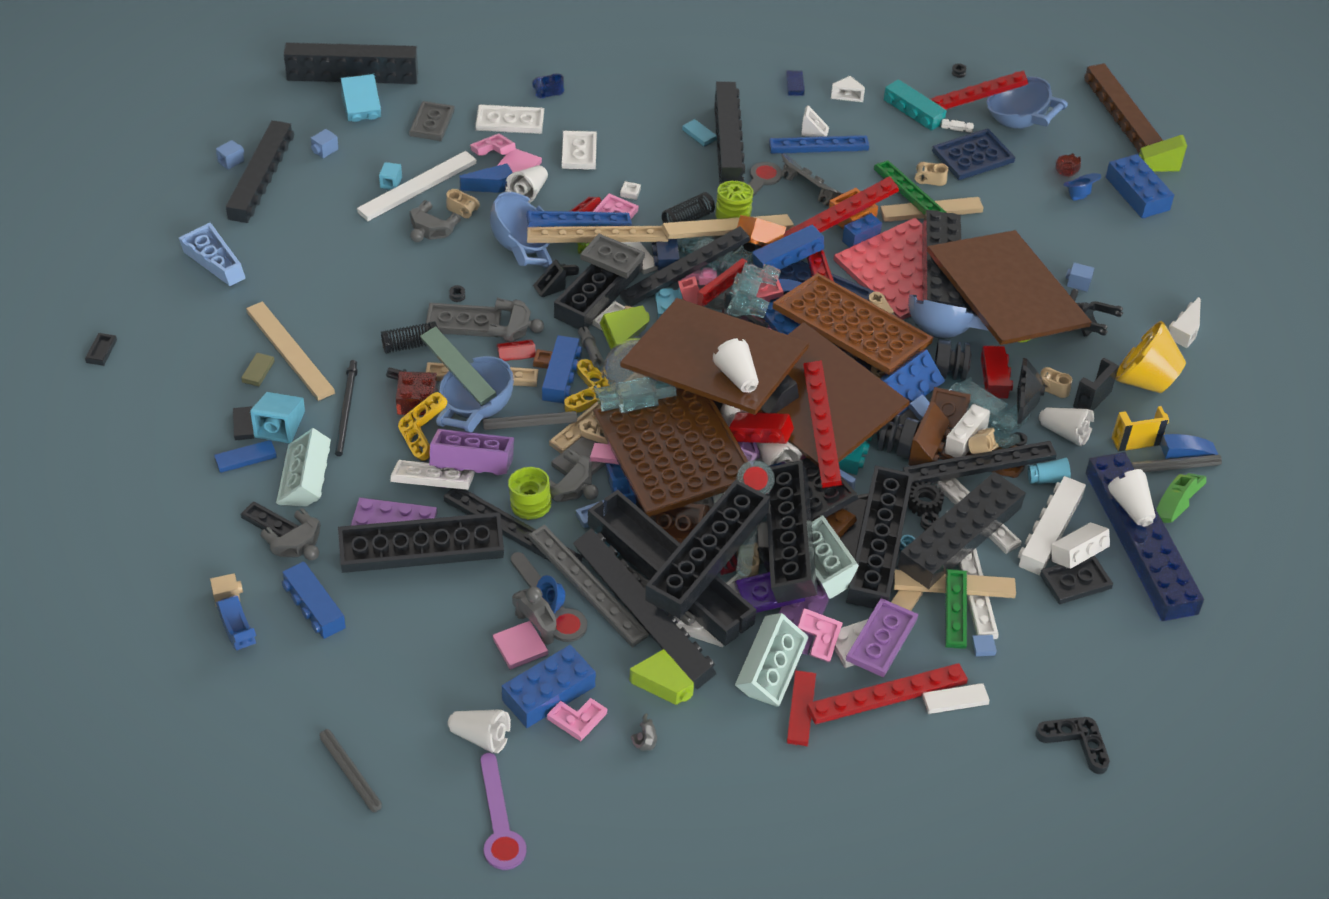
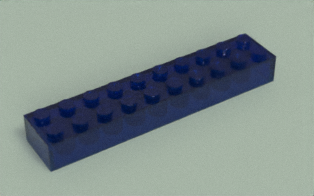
(1148, 547)

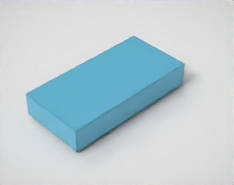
(699, 132)

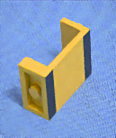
(1139, 434)

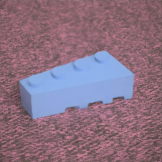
(212, 253)

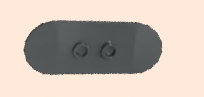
(794, 168)

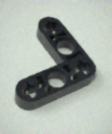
(1078, 733)

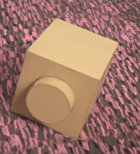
(225, 587)

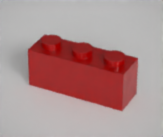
(996, 371)
(762, 427)

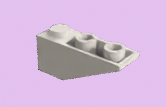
(1187, 324)

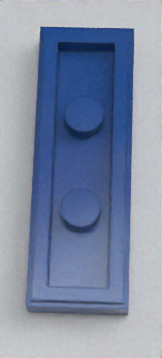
(245, 456)

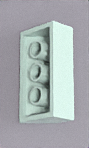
(304, 469)
(832, 559)
(772, 660)

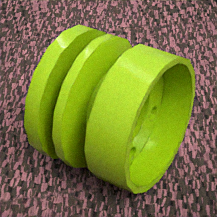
(733, 200)
(529, 493)

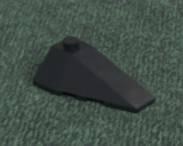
(1028, 390)

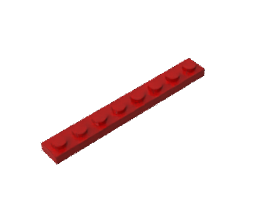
(849, 206)
(822, 424)
(886, 693)

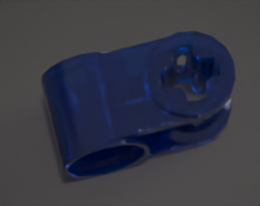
(550, 86)

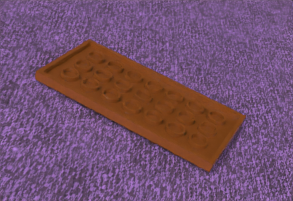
(853, 323)

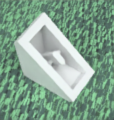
(848, 90)
(813, 125)

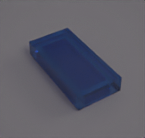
(795, 82)

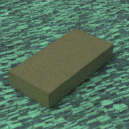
(258, 369)

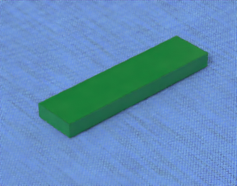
(956, 609)

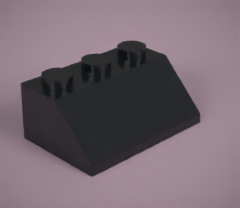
(782, 396)

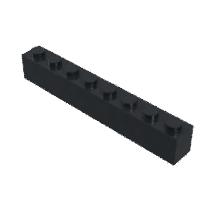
(259, 172)

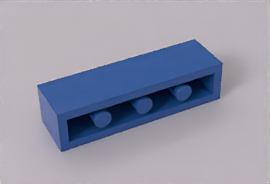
(790, 248)
(560, 369)
(313, 600)

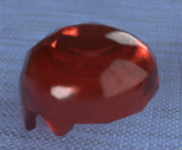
(1068, 165)

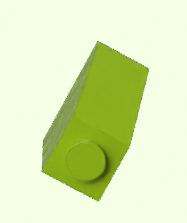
(1165, 154)
(624, 324)
(662, 678)

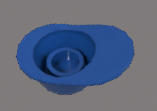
(1081, 186)
(552, 592)

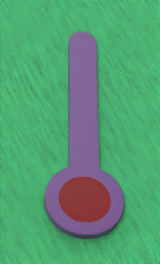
(504, 847)

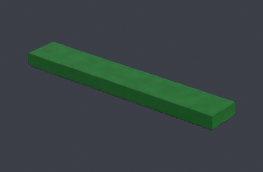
(907, 187)

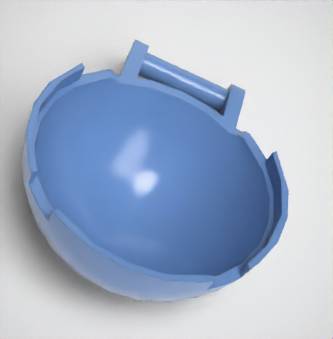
(1026, 105)
(510, 226)
(942, 319)
(460, 401)

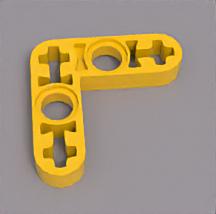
(576, 401)
(415, 425)

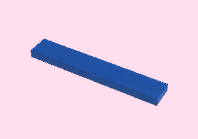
(819, 144)
(576, 219)

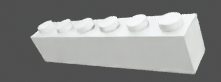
(1052, 524)

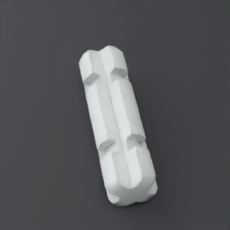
(957, 125)

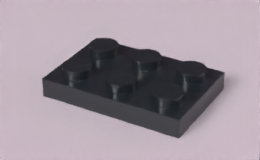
(1076, 582)

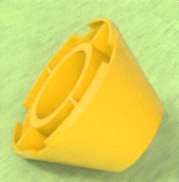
(1153, 362)

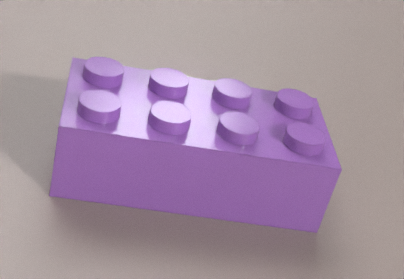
(471, 451)

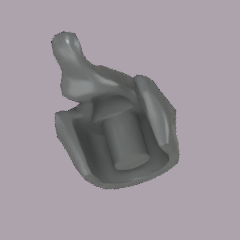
(647, 738)

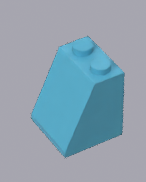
(360, 98)
(277, 417)

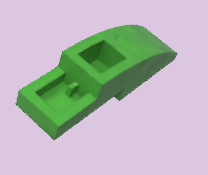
(1177, 496)

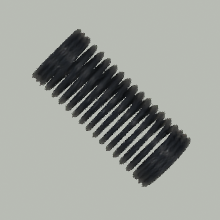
(700, 202)
(388, 343)

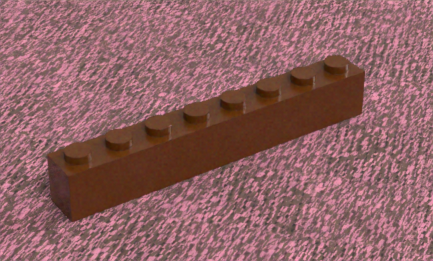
(1121, 106)

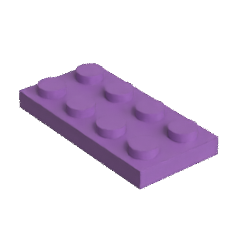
(379, 511)
(814, 603)
(882, 637)

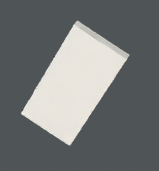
(510, 119)
(425, 474)

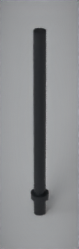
(351, 372)

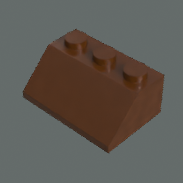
(929, 436)
(681, 520)

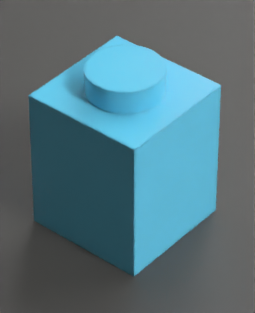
(390, 175)

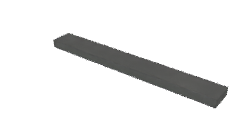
(588, 586)

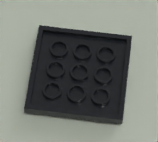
(829, 499)

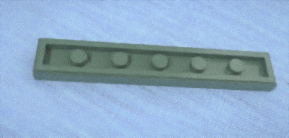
(458, 366)

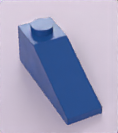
(486, 180)

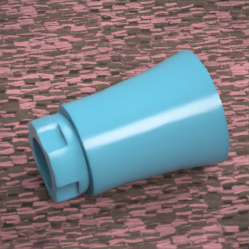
(1049, 471)

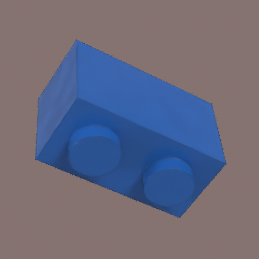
(861, 230)

